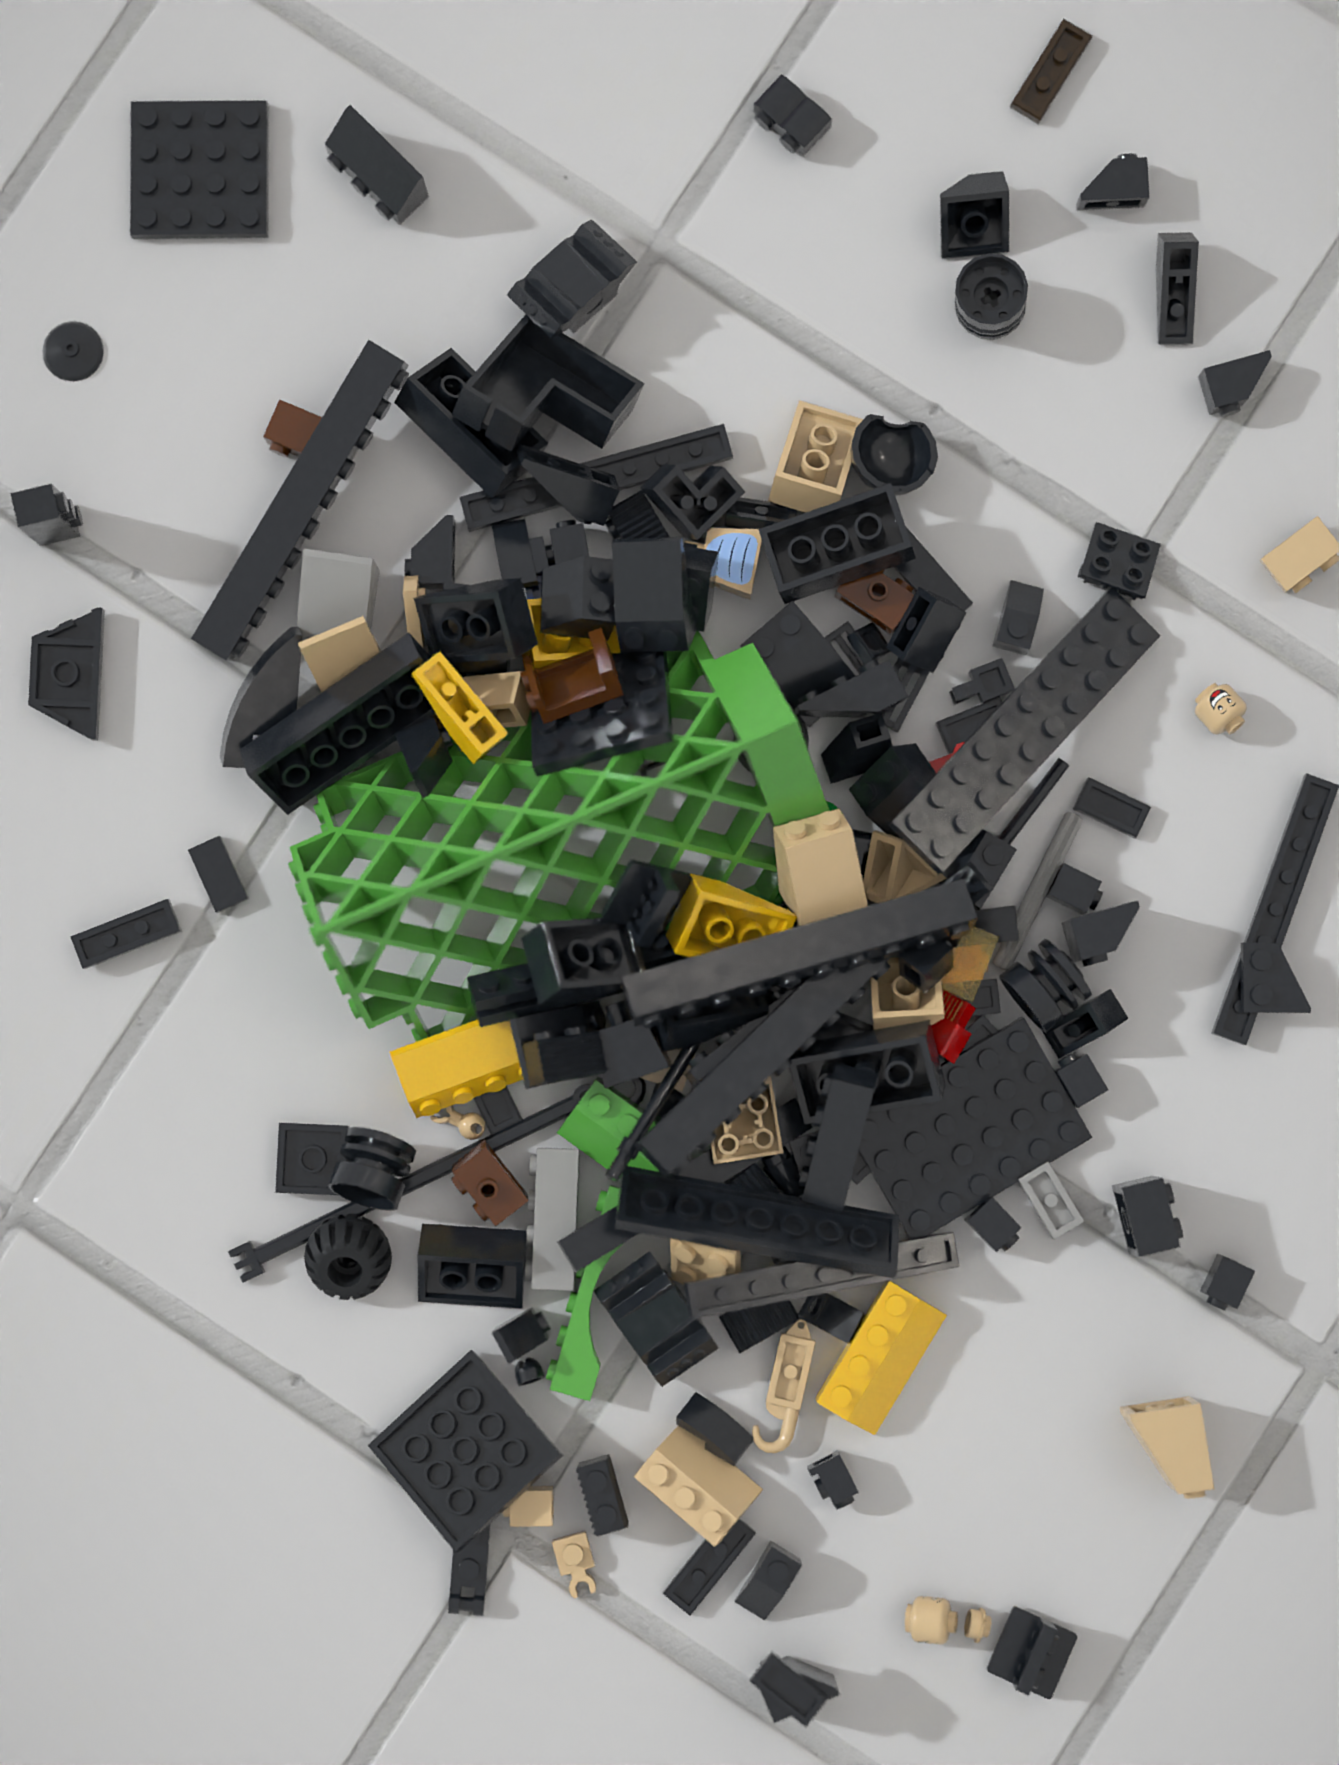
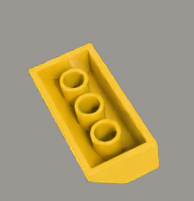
(457, 1066)
(880, 1357)

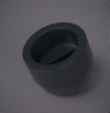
(528, 1371)

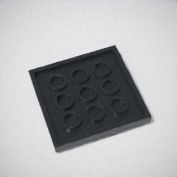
(199, 169)
(613, 727)
(465, 1451)

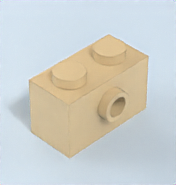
(1301, 555)

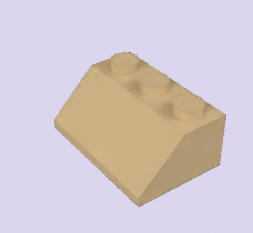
(698, 1485)

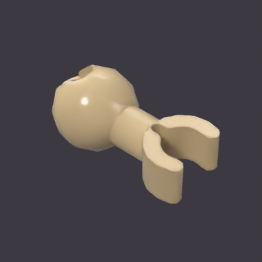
(466, 1123)

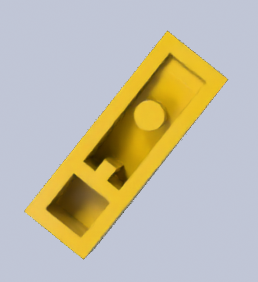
(459, 708)

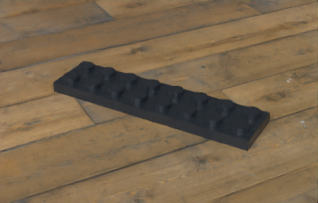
(757, 1222)

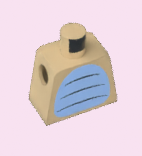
(736, 558)

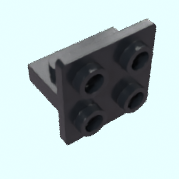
(646, 899)
(1031, 1653)

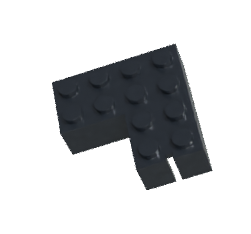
(546, 376)

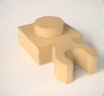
(574, 1557)

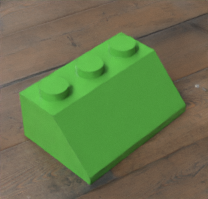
(601, 1123)

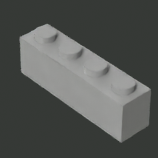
(554, 1217)

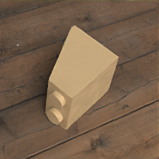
(818, 867)
(1174, 1441)

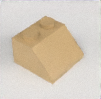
(901, 1003)

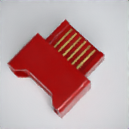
(950, 1031)

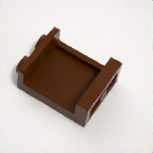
(572, 682)

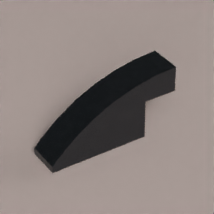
(264, 696)

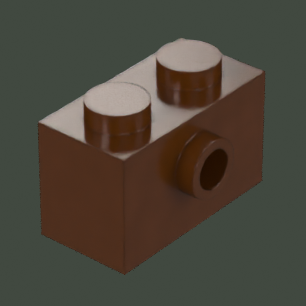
(877, 599)
(488, 1183)

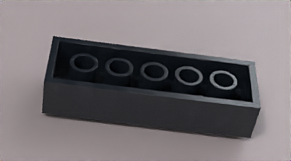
(340, 727)

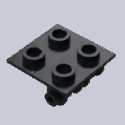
(1119, 561)

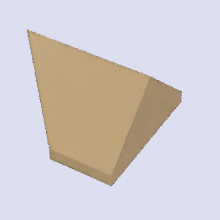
(895, 869)

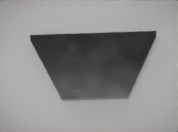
(68, 673)

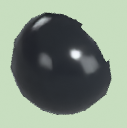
(893, 454)

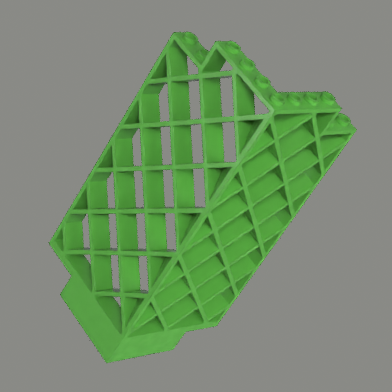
(536, 835)

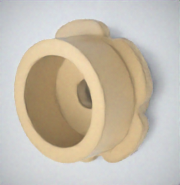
(977, 1624)

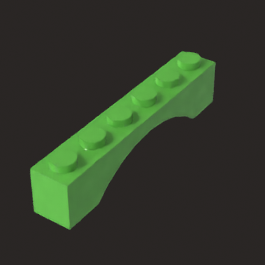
(578, 1362)

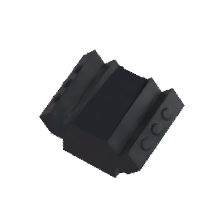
(573, 280)
(655, 1319)

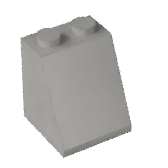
(335, 591)

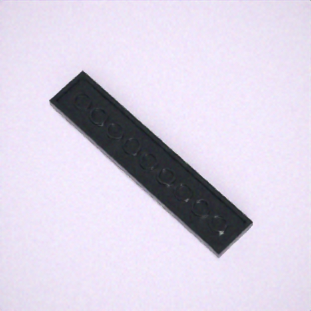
(1024, 731)

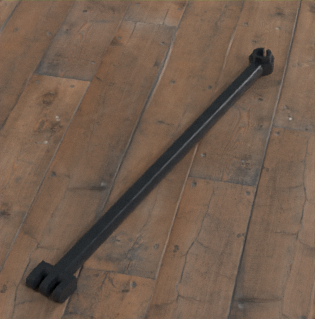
(257, 1256)

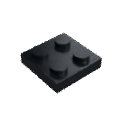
(308, 1157)

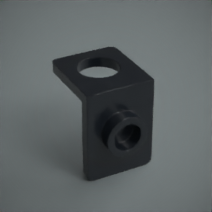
(832, 1316)

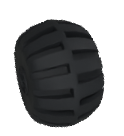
(348, 1257)

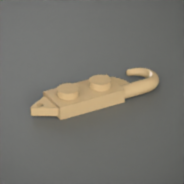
(787, 1385)

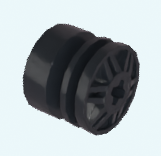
(1000, 280)
(1045, 985)
(372, 1168)

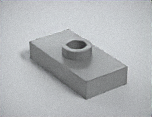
(1050, 1200)

